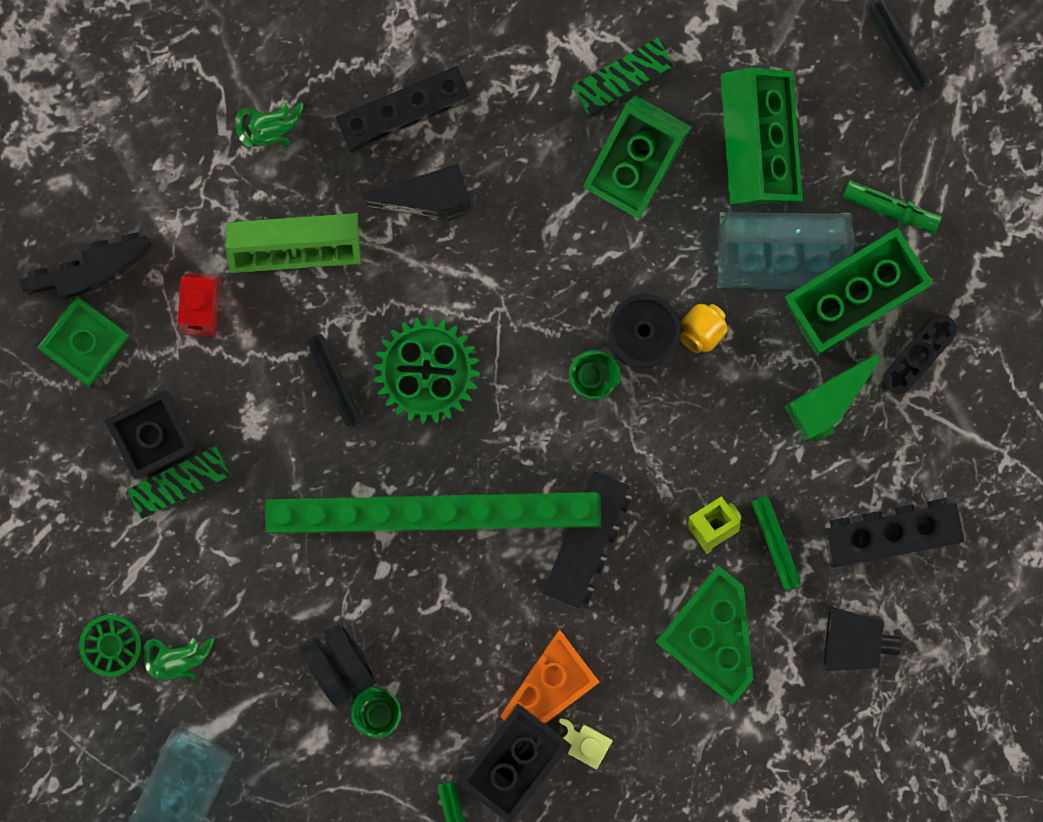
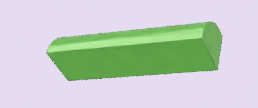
(293, 243)

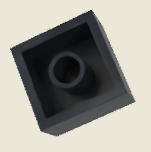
(151, 435)

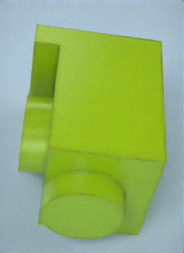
(715, 512)

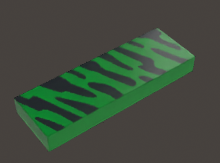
(623, 76)
(178, 482)

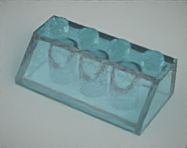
(780, 248)

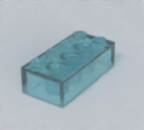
(184, 780)

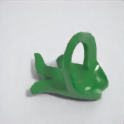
(267, 127)
(174, 663)

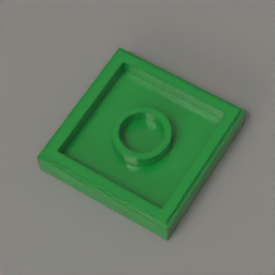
(83, 341)

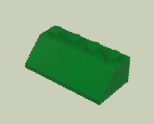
(761, 137)
(858, 292)

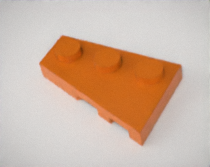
(554, 681)

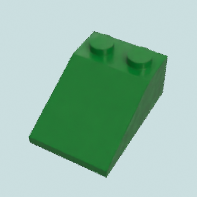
(637, 156)
(826, 404)

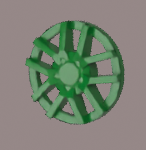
(110, 645)

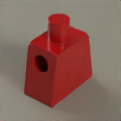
(199, 304)

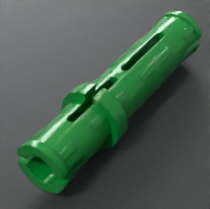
(897, 209)

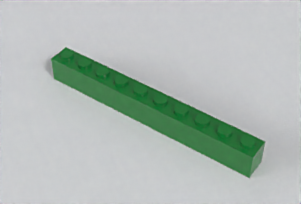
(433, 513)

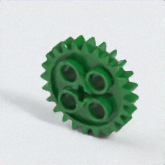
(424, 401)

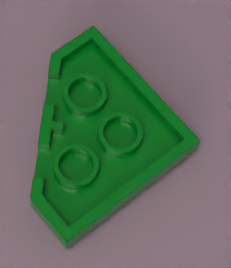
(713, 636)

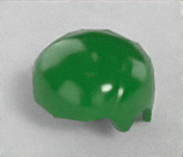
(594, 374)
(376, 713)

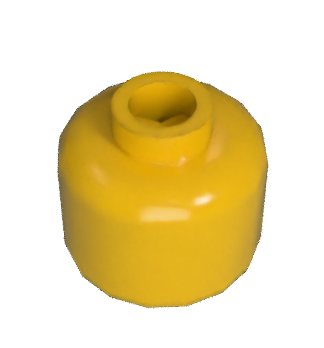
(703, 328)

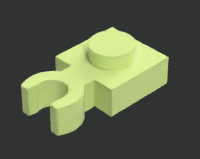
(586, 744)

